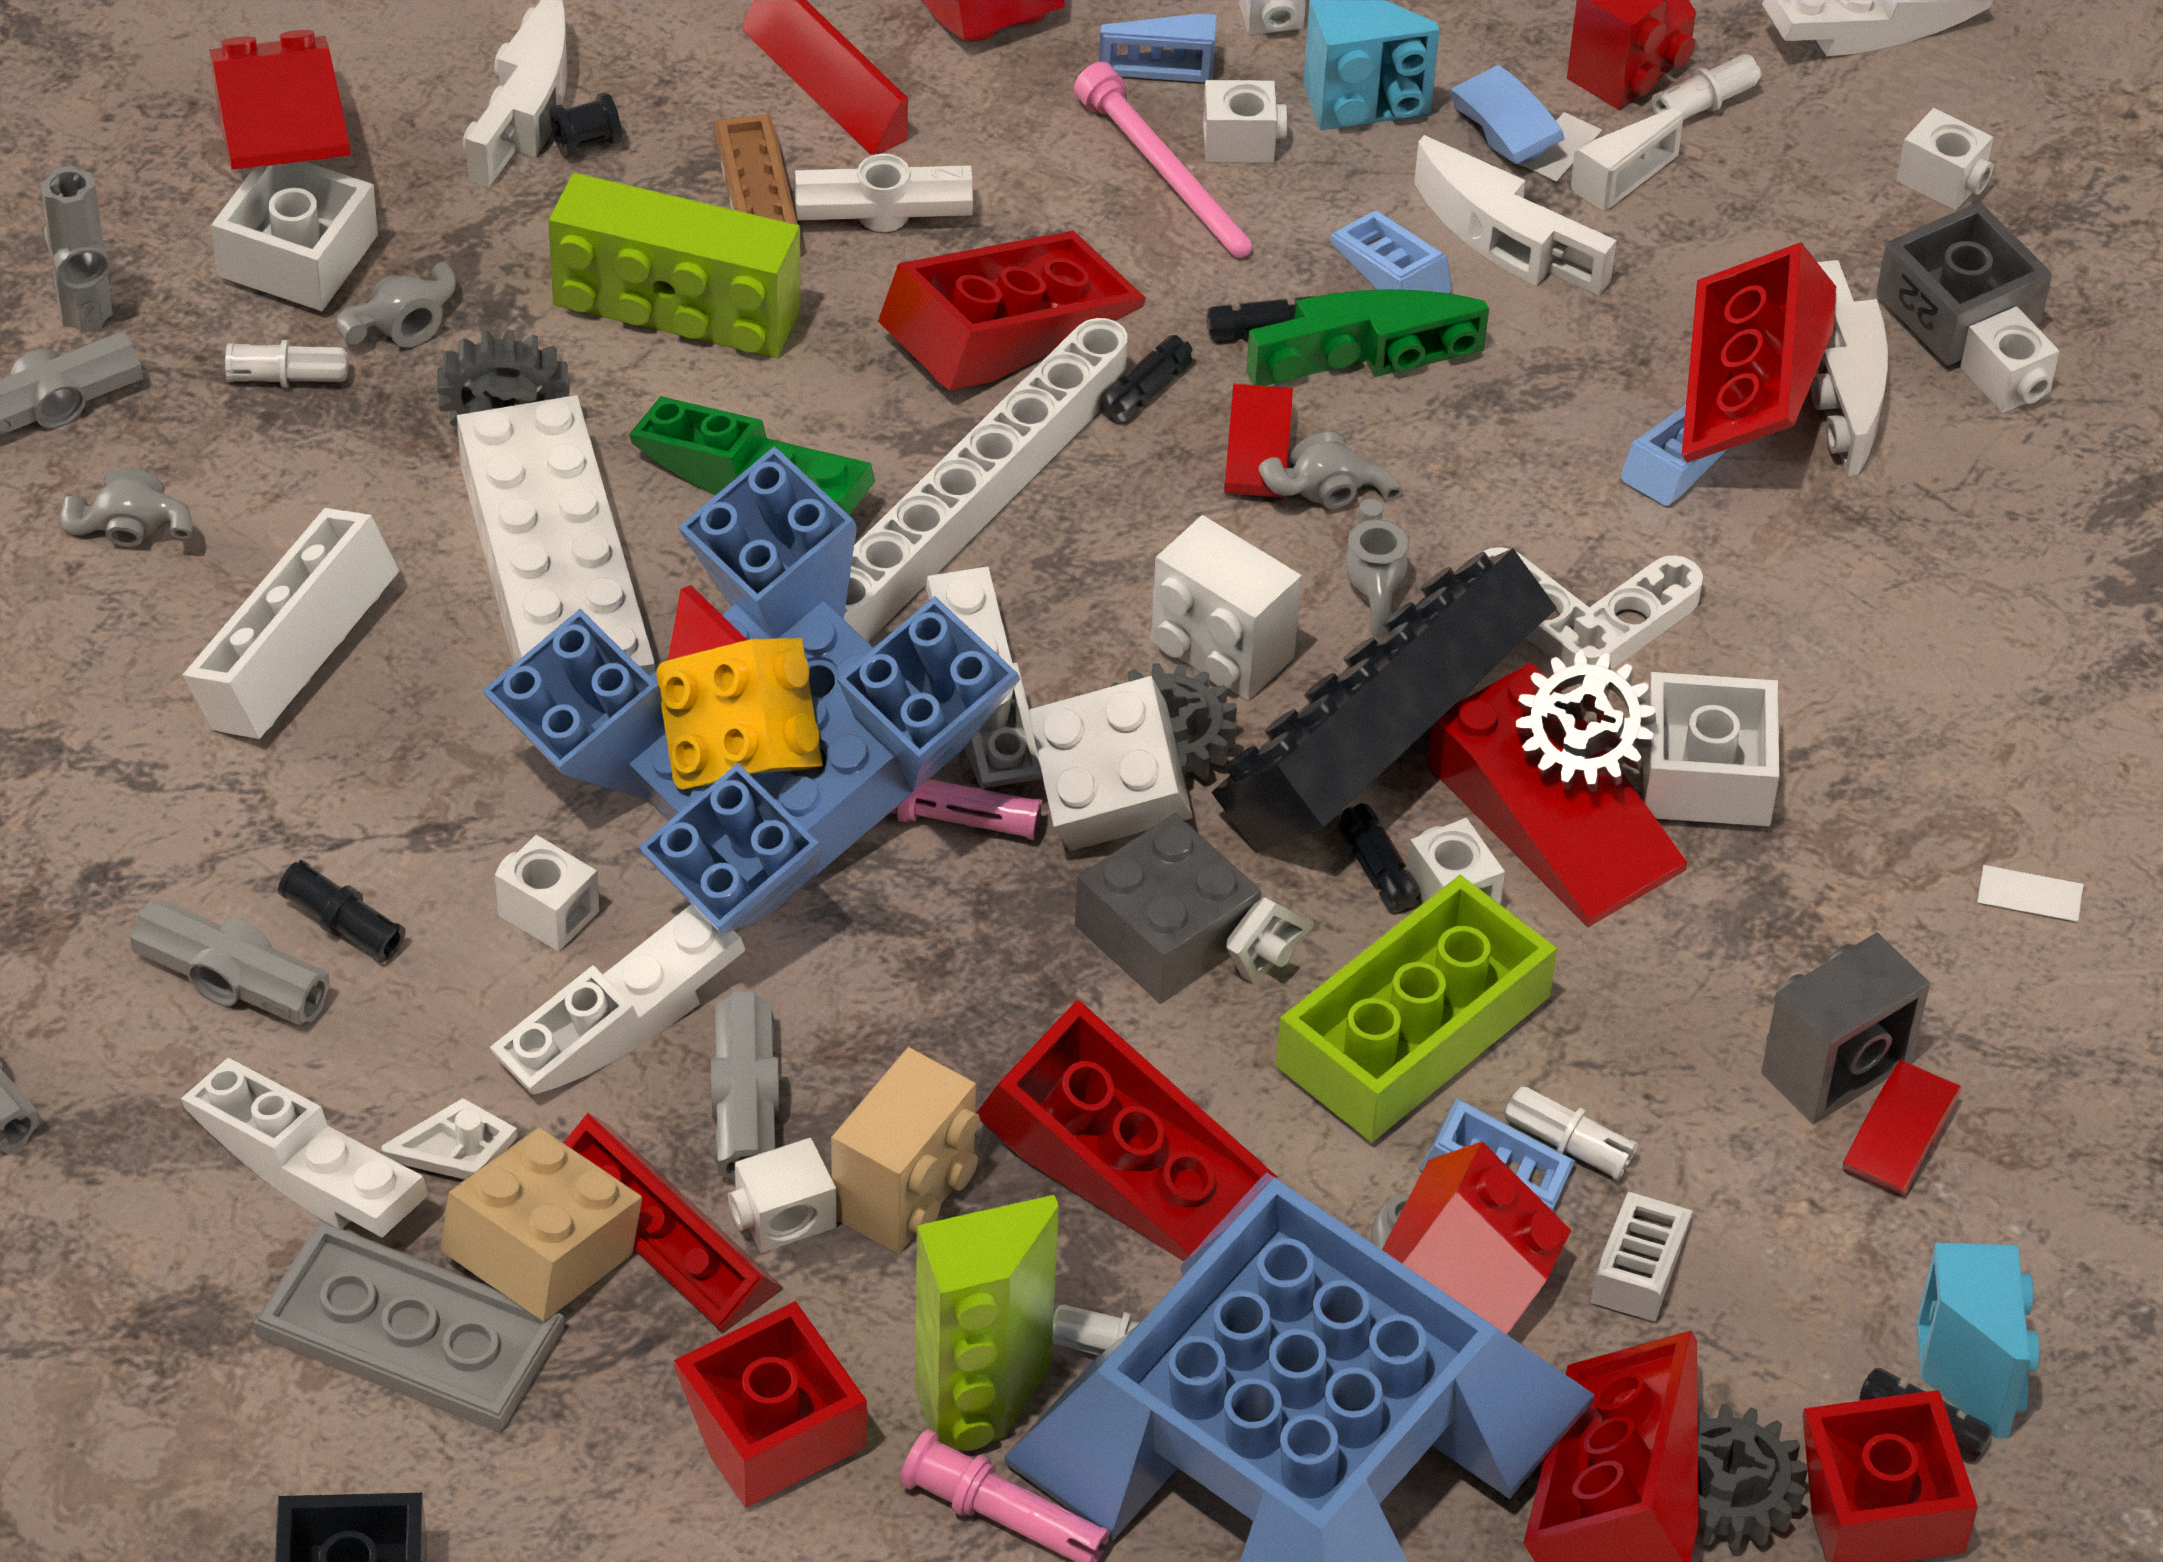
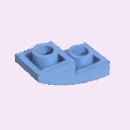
(1510, 114)

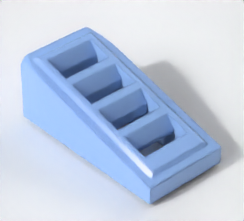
(1189, 35)
(1395, 260)
(1657, 464)
(1470, 1126)

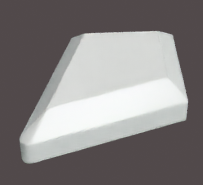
(1265, 938)
(453, 1141)

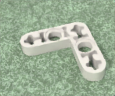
(1601, 626)

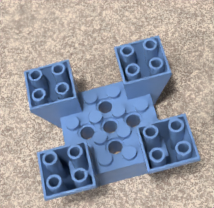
(880, 711)
(1228, 1346)

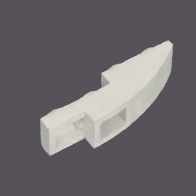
(1867, 25)
(530, 82)
(1494, 219)
(1852, 375)
(1005, 744)
(617, 1011)
(299, 1154)

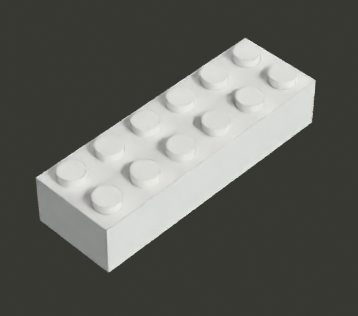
(547, 525)

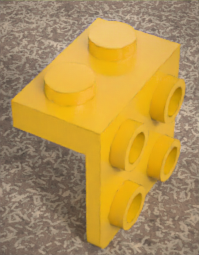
(739, 707)

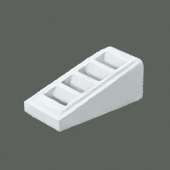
(1625, 158)
(1633, 1292)

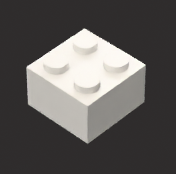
(295, 231)
(1225, 607)
(1712, 749)
(1109, 763)

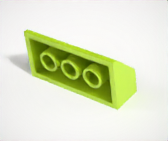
(984, 1318)

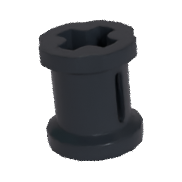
(585, 124)

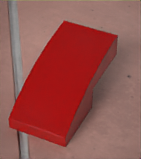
(1256, 432)
(1901, 1127)

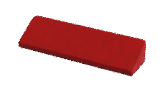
(831, 71)
(677, 1234)

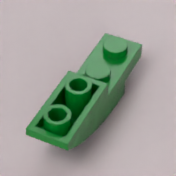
(1383, 327)
(718, 446)

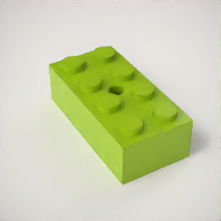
(675, 265)
(1415, 1007)

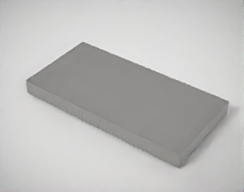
(408, 1326)

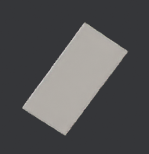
(1560, 156)
(2030, 893)

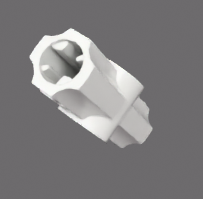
(883, 192)

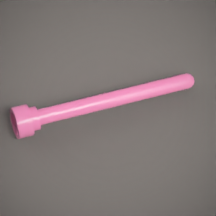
(1103, 92)

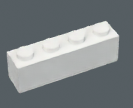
(291, 623)

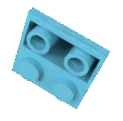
(1368, 62)
(1976, 1331)

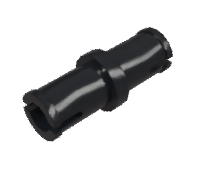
(341, 910)

